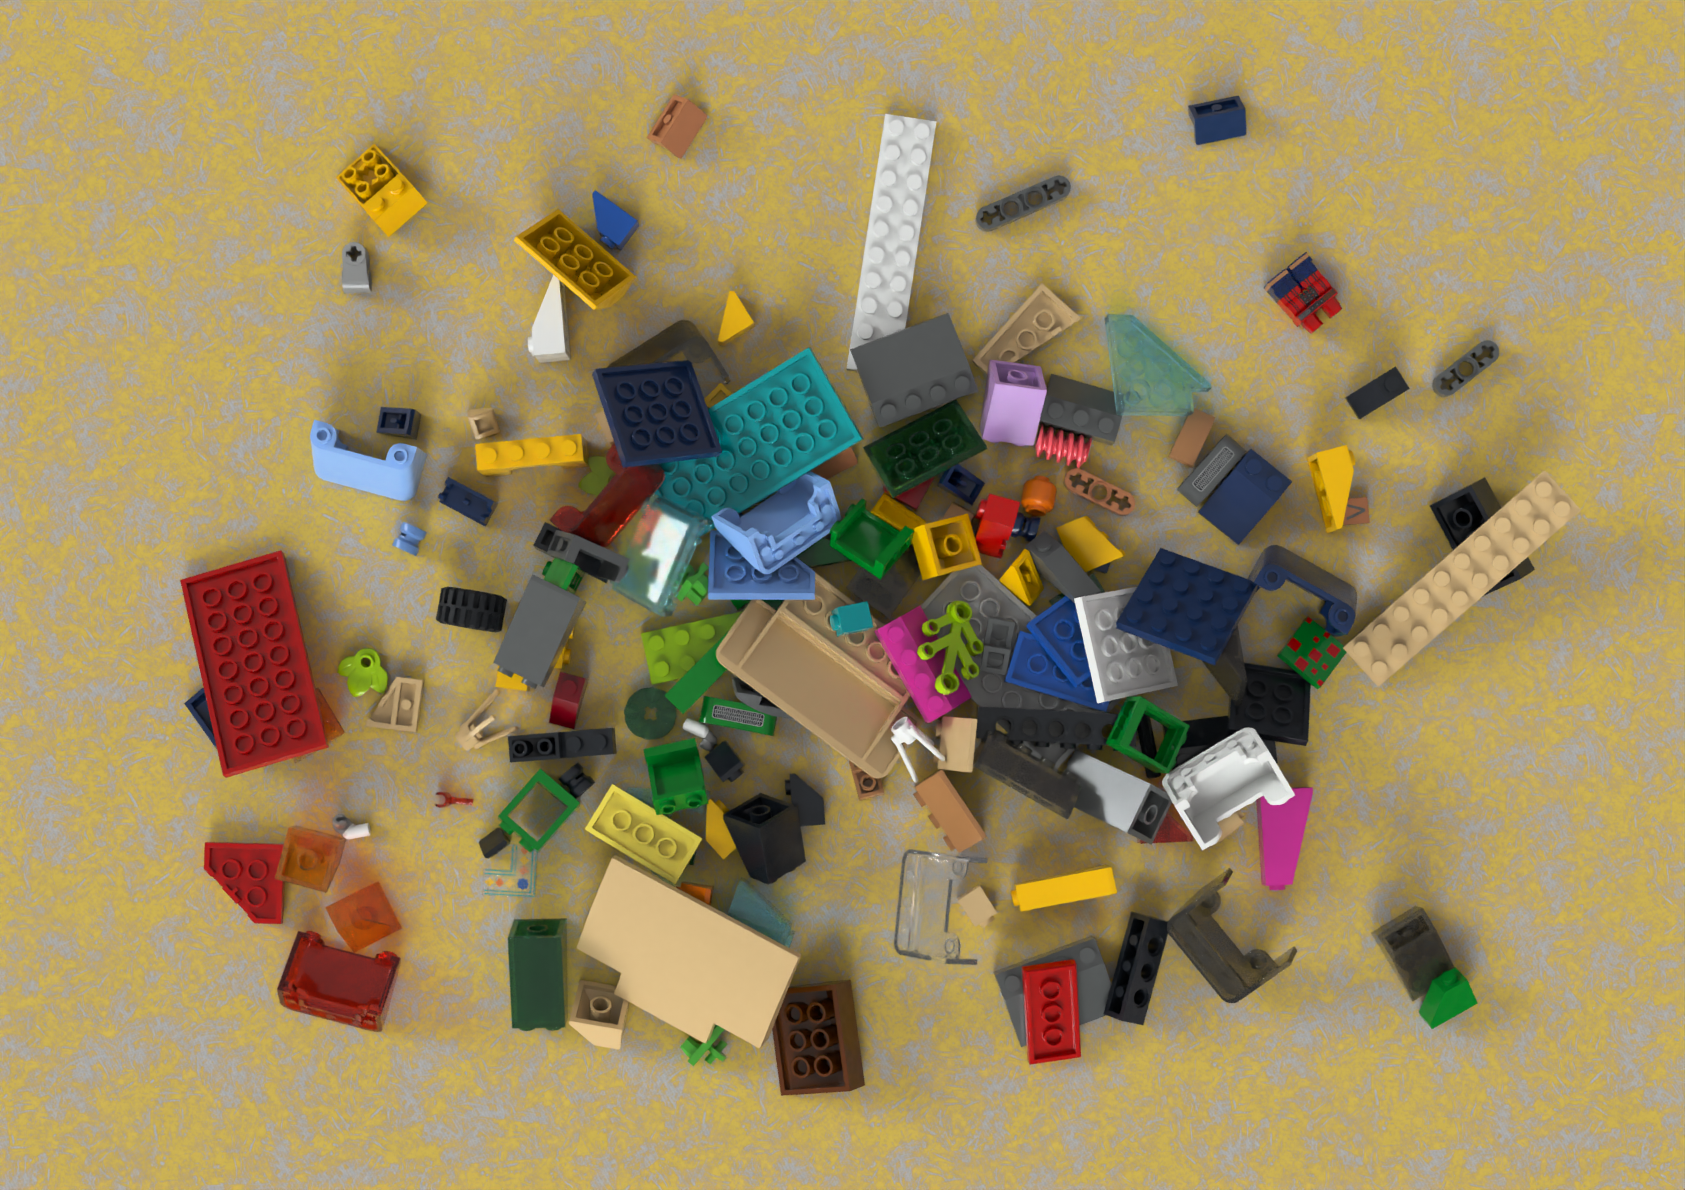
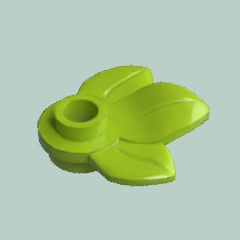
(599, 477)
(364, 676)

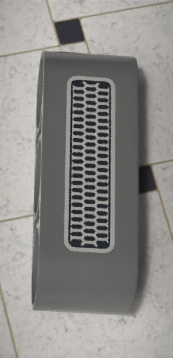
(1211, 470)

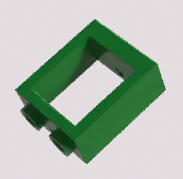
(1126, 726)
(556, 791)

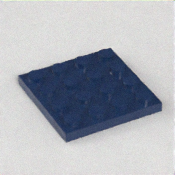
(656, 413)
(1187, 606)

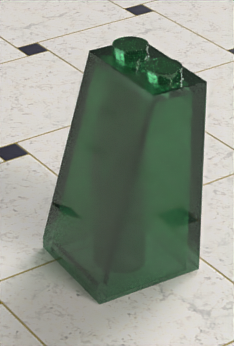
(538, 973)

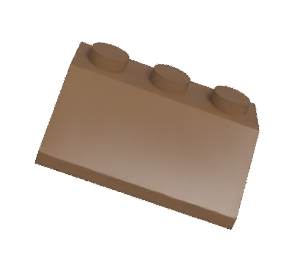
(948, 811)

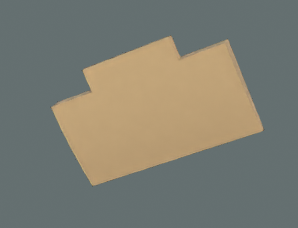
(686, 957)

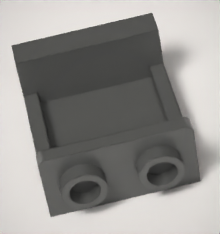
(566, 548)

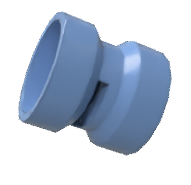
(409, 538)

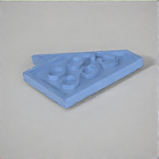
(736, 579)

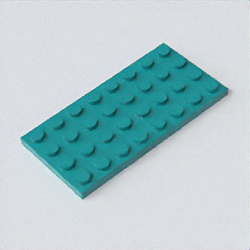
(767, 439)

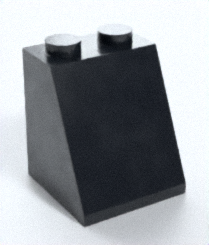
(767, 837)

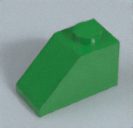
(1447, 998)

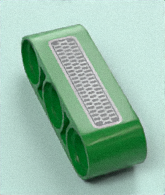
(736, 716)

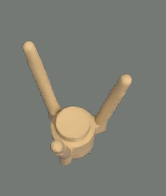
(470, 734)

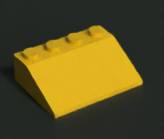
(577, 260)

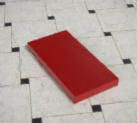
(1051, 1011)

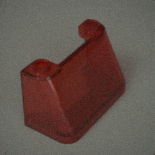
(615, 503)
(338, 983)

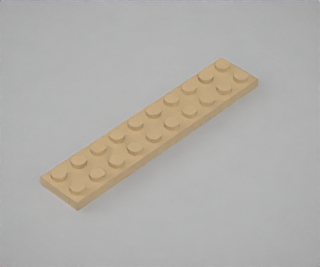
(1461, 578)

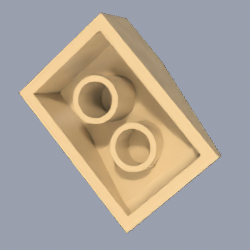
(956, 743)

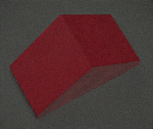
(913, 496)

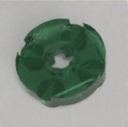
(648, 728)

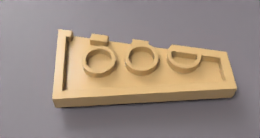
(1029, 328)

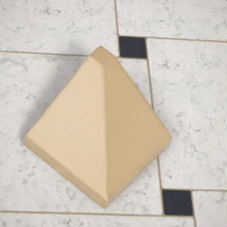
(483, 422)

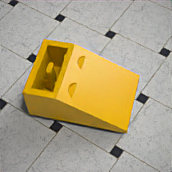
(381, 190)

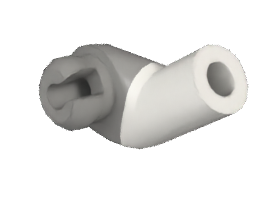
(702, 731)
(349, 830)

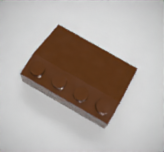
(818, 1040)

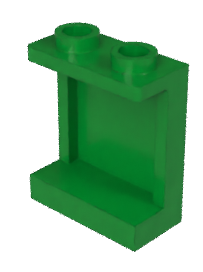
(869, 540)
(676, 776)

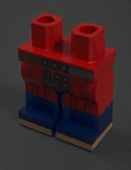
(1302, 292)

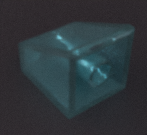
(760, 914)

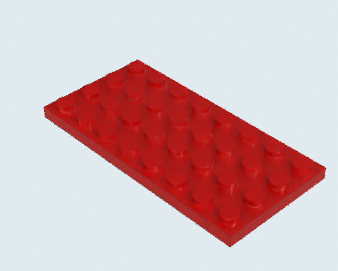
(254, 664)

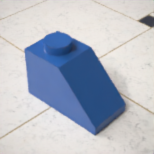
(613, 222)

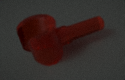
(453, 800)

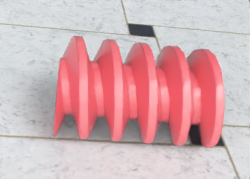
(1062, 446)

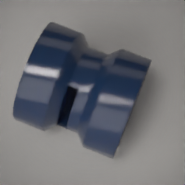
(1030, 528)

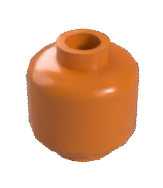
(1038, 496)

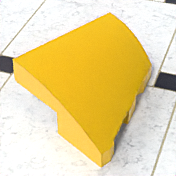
(1088, 544)

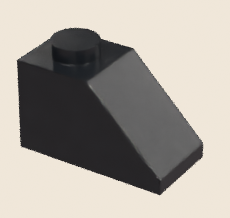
(1377, 393)

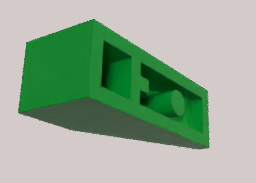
(563, 574)

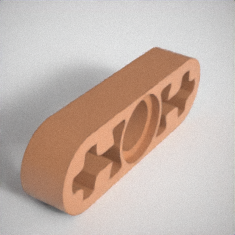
(1109, 488)

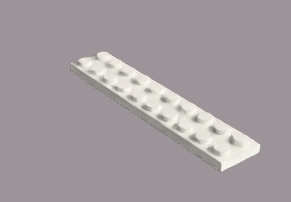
(893, 229)

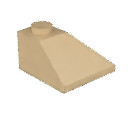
(599, 1014)

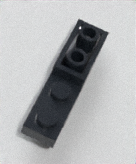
(562, 745)

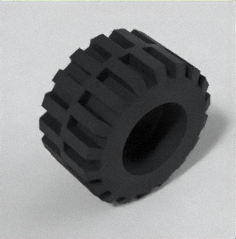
(471, 609)

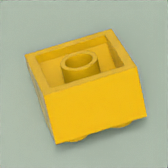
(945, 546)

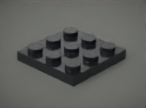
(1273, 704)

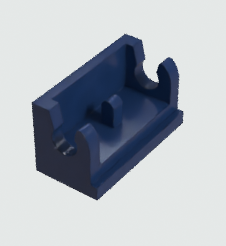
(467, 502)

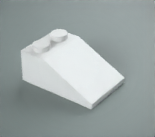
(550, 329)

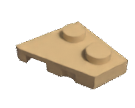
(400, 706)

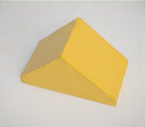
(735, 320)
(1023, 579)

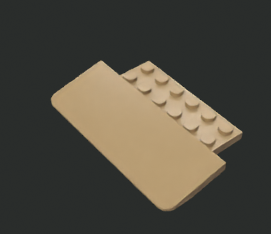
(827, 683)

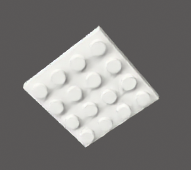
(1118, 660)

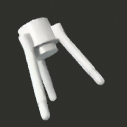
(907, 732)

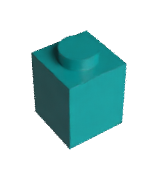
(851, 619)

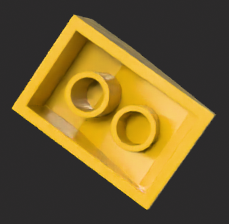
(1332, 480)

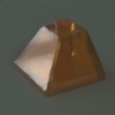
(364, 917)

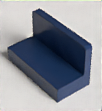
(1218, 120)

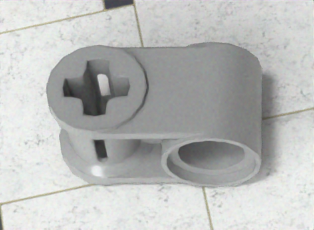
(356, 274)

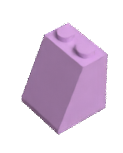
(1012, 403)

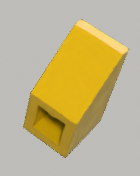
(716, 830)

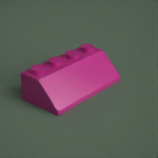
(900, 642)

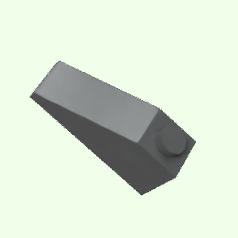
(1060, 567)

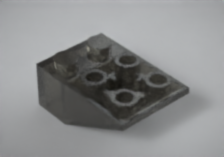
(888, 592)
(1413, 950)

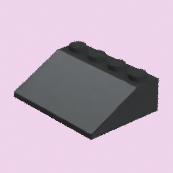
(913, 370)
(1092, 982)

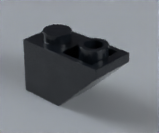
(725, 762)
(808, 801)

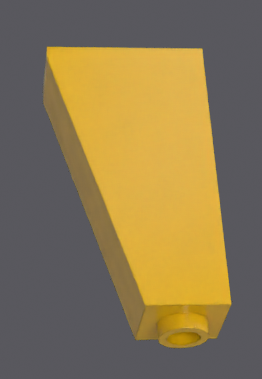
(1064, 888)

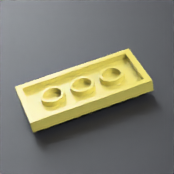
(643, 835)

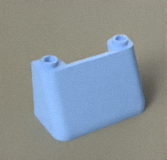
(392, 478)
(781, 524)

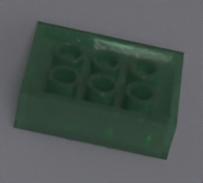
(924, 448)

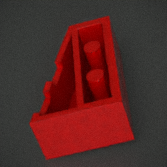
(995, 524)

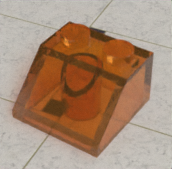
(310, 858)

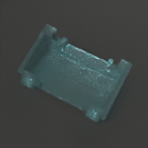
(661, 553)

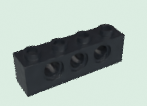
(1136, 968)

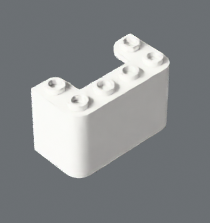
(1224, 782)

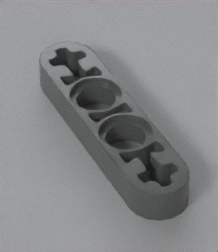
(1025, 208)

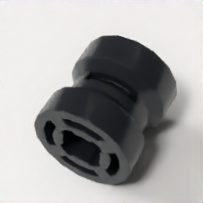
(576, 780)

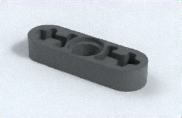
(1446, 374)

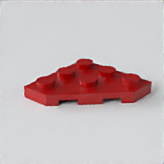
(248, 877)

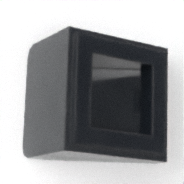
(494, 843)

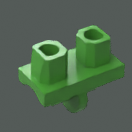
(694, 584)
(696, 1051)

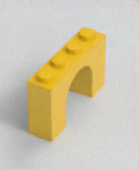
(503, 456)

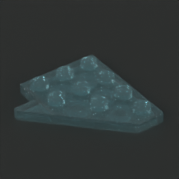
(1147, 372)

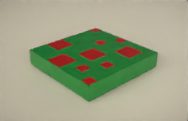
(1312, 652)

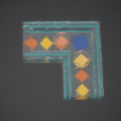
(516, 882)

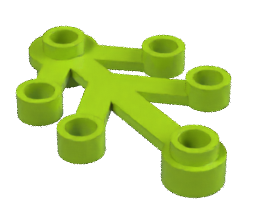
(954, 645)

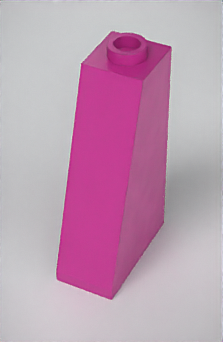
(1281, 837)

